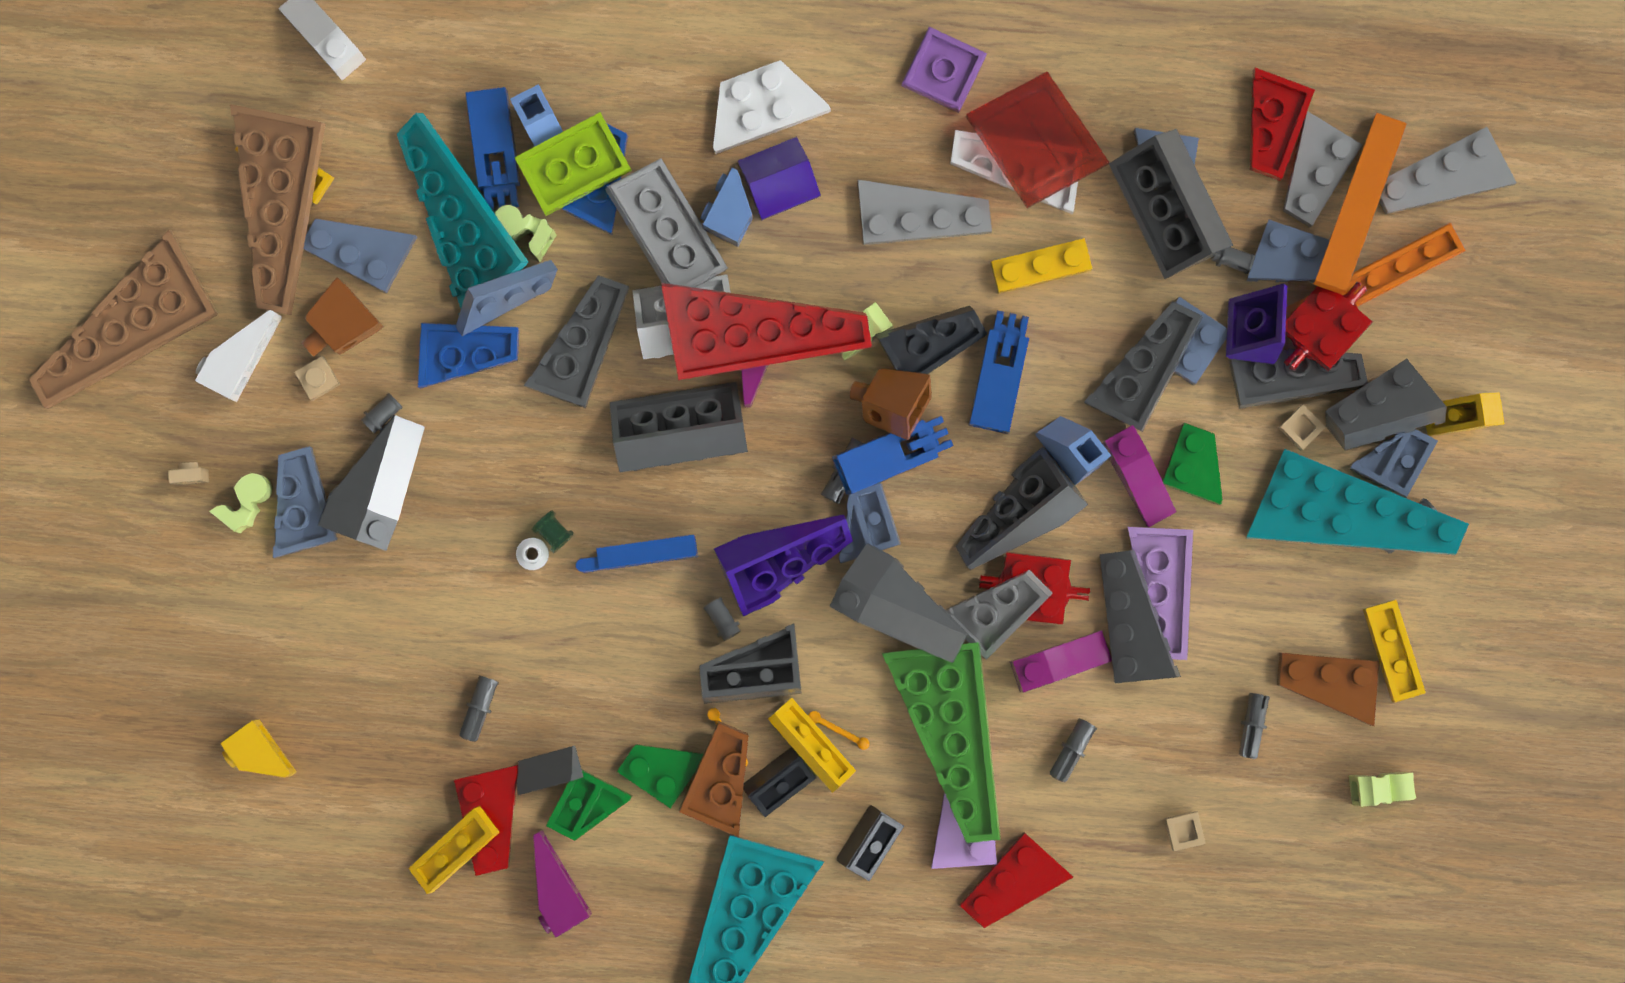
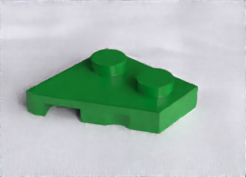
(1195, 465)
(660, 771)
(585, 805)

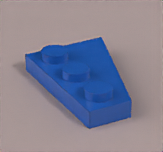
(597, 206)
(449, 355)

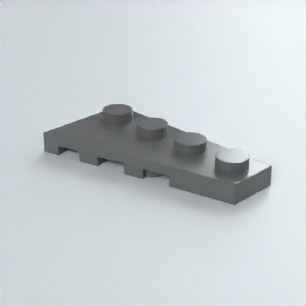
(578, 352)
(1142, 376)
(1273, 383)
(1133, 625)

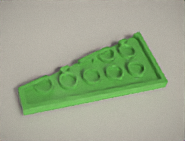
(952, 723)

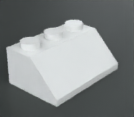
(653, 321)

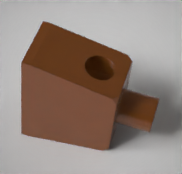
(339, 321)
(894, 400)

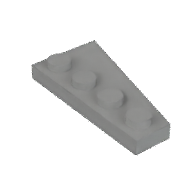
(1456, 171)
(913, 214)

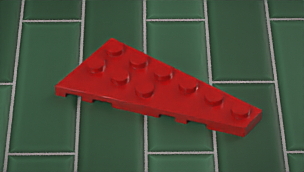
(737, 331)

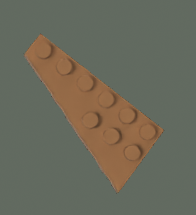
(277, 188)
(137, 317)

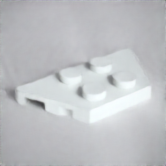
(762, 105)

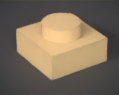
(317, 378)
(1301, 427)
(188, 474)
(1185, 831)

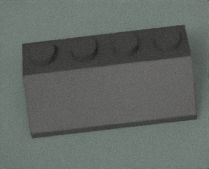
(1170, 203)
(677, 427)

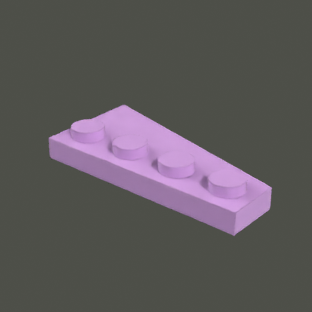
(1167, 566)
(952, 848)

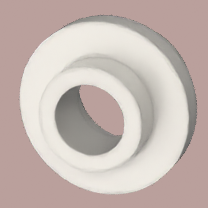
(542, 558)

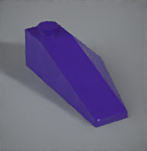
(770, 560)

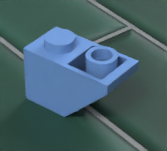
(536, 115)
(730, 212)
(1073, 448)

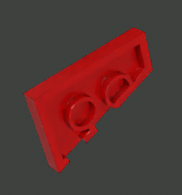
(1275, 121)
(496, 795)
(1014, 881)

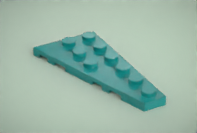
(460, 221)
(1333, 508)
(748, 907)

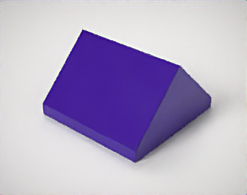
(779, 178)
(1257, 325)

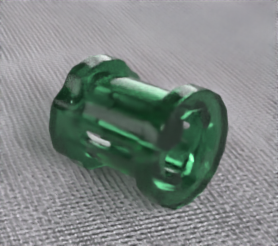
(552, 531)

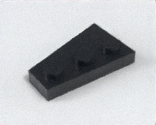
(931, 341)

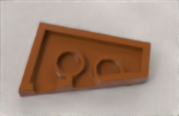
(1334, 682)
(718, 782)

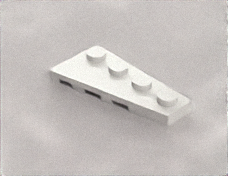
(973, 156)

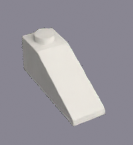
(323, 36)
(233, 362)

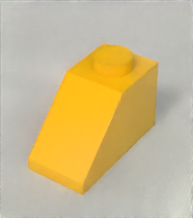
(1469, 414)
(256, 751)

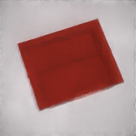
(1037, 139)

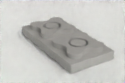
(666, 226)

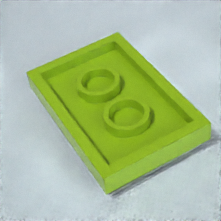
(573, 164)

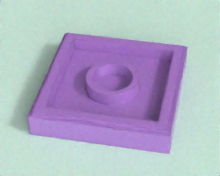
(944, 69)

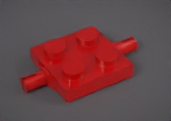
(1326, 326)
(1052, 573)

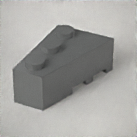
(1384, 407)
(754, 671)

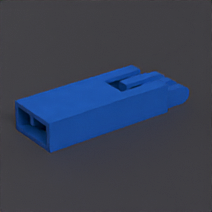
(493, 134)
(1000, 383)
(884, 457)
(640, 554)

